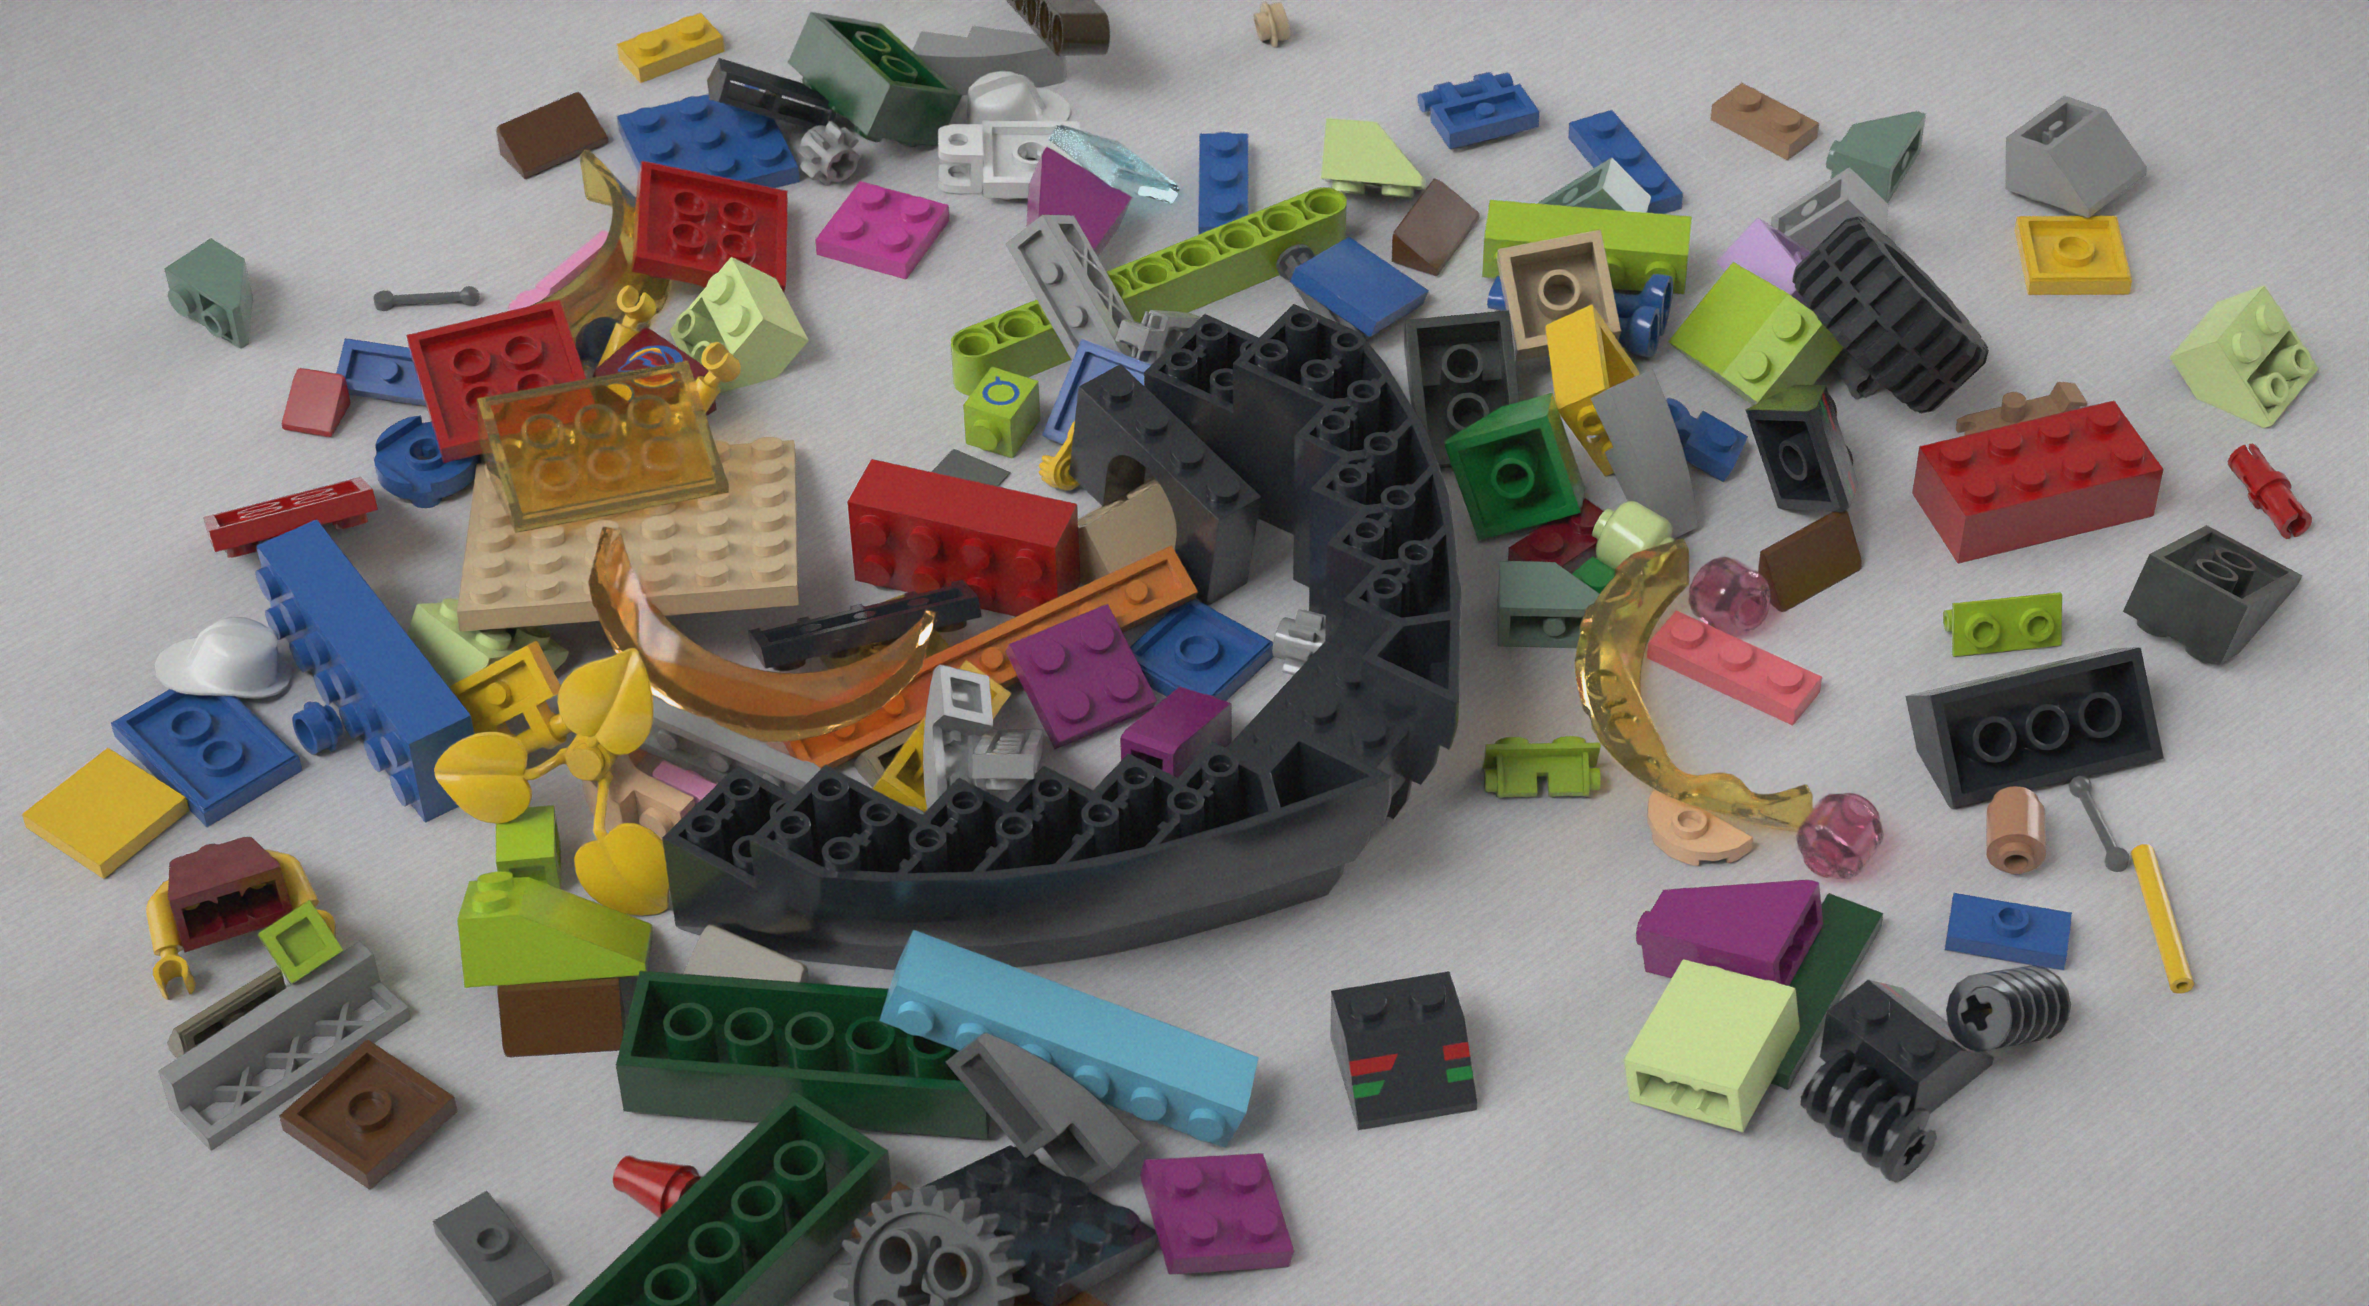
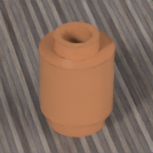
(2015, 831)

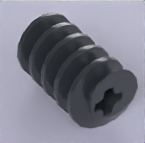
(2007, 1008)
(1866, 1118)

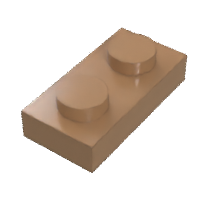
(1764, 121)

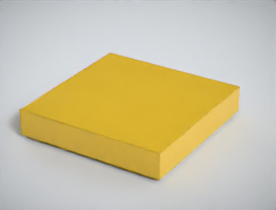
(2072, 255)
(105, 812)

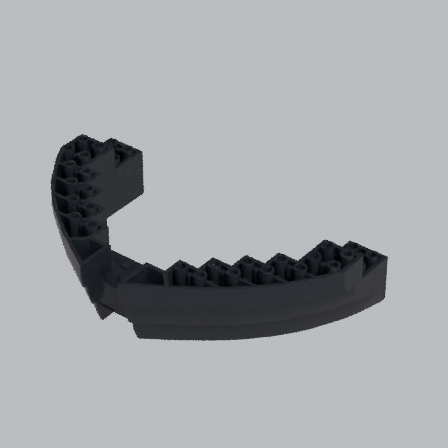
(1145, 853)

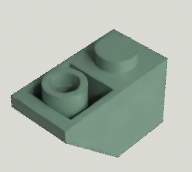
(213, 290)

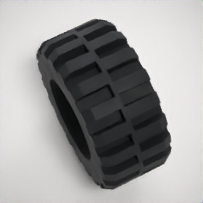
(1890, 315)

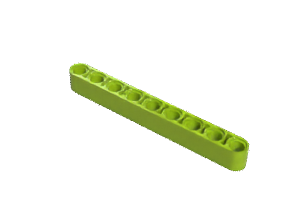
(1166, 280)

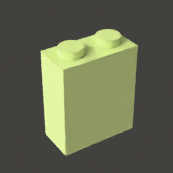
(1712, 1045)

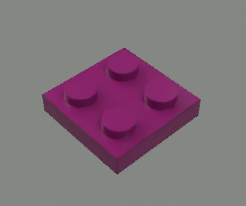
(1081, 676)
(1216, 1213)

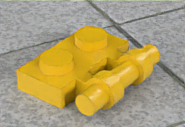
(515, 687)

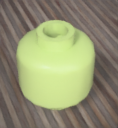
(1629, 531)

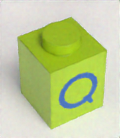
(1001, 412)

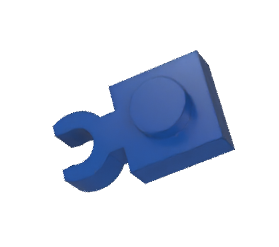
(1707, 440)

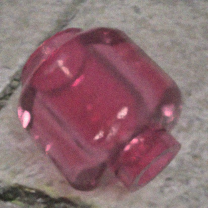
(1729, 596)
(1840, 835)

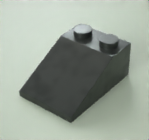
(1459, 372)
(2209, 593)

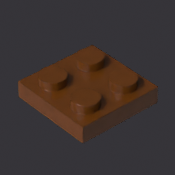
(368, 1114)

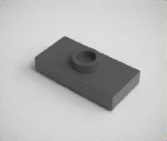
(493, 1252)

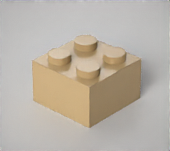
(1551, 281)

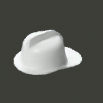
(1011, 98)
(226, 660)

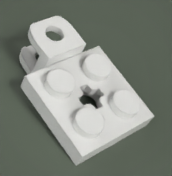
(994, 156)

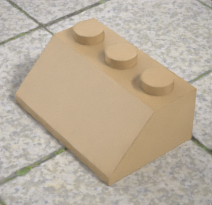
(1125, 531)

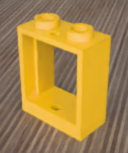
(1584, 364)

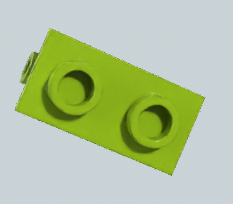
(2005, 624)
(1515, 763)

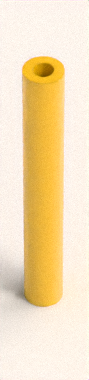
(2162, 919)

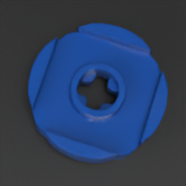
(415, 479)

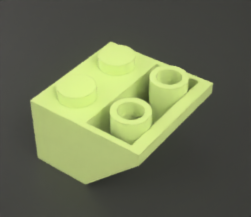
(1364, 155)
(748, 317)
(2245, 358)
(463, 653)

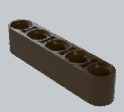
(1067, 25)

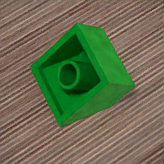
(1516, 468)

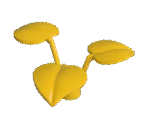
(612, 715)

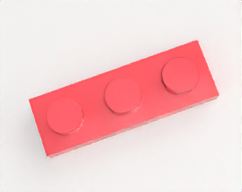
(1734, 667)

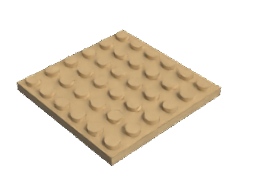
(687, 554)

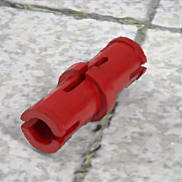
(2269, 491)

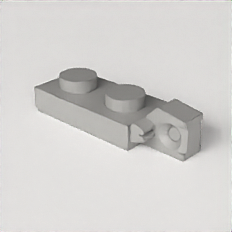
(1155, 333)

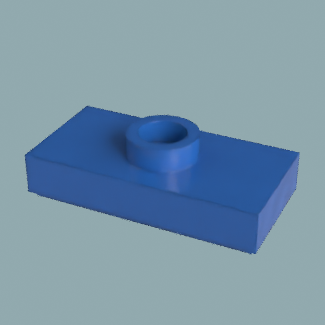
(2008, 931)

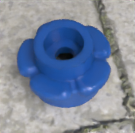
(317, 727)

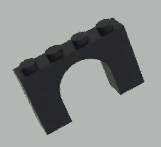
(1216, 513)

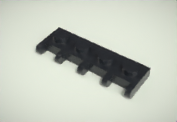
(844, 632)

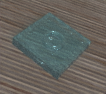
(1114, 164)

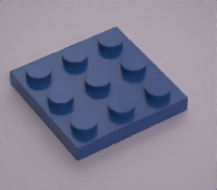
(710, 140)

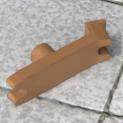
(2017, 409)

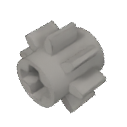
(829, 153)
(1298, 639)

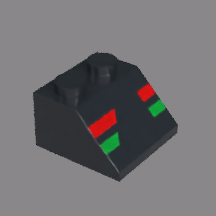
(1804, 449)
(1902, 1044)
(1403, 1050)

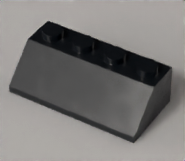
(2036, 725)

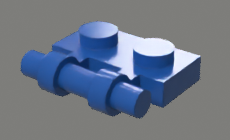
(1479, 109)

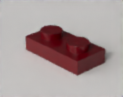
(1561, 541)

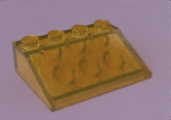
(599, 446)

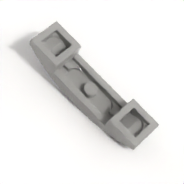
(954, 722)

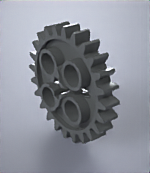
(939, 1234)

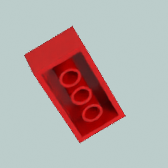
(2036, 481)
(936, 529)

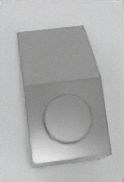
(1826, 207)

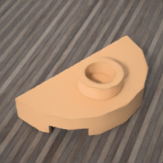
(1693, 833)

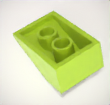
(1755, 337)
(541, 933)

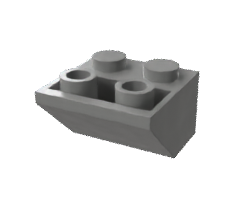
(2071, 158)

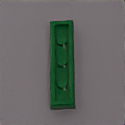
(1826, 973)

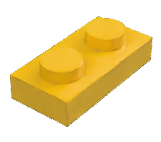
(670, 47)

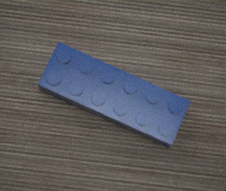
(362, 663)

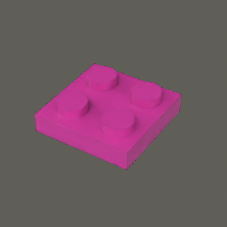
(882, 230)

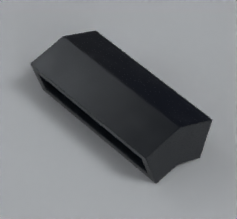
(769, 102)

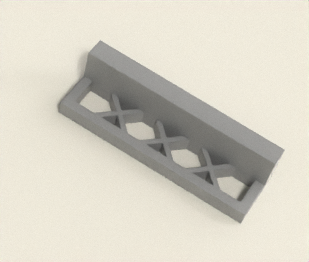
(1070, 283)
(274, 1038)

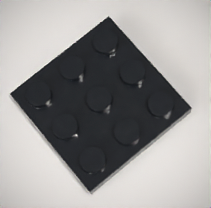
(1057, 1224)

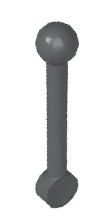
(385, 299)
(2116, 857)

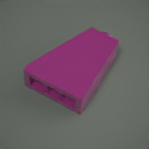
(1069, 189)
(1178, 730)
(1737, 927)

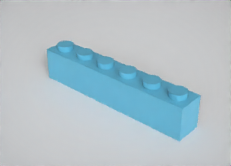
(1106, 1048)

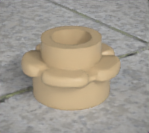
(1272, 23)

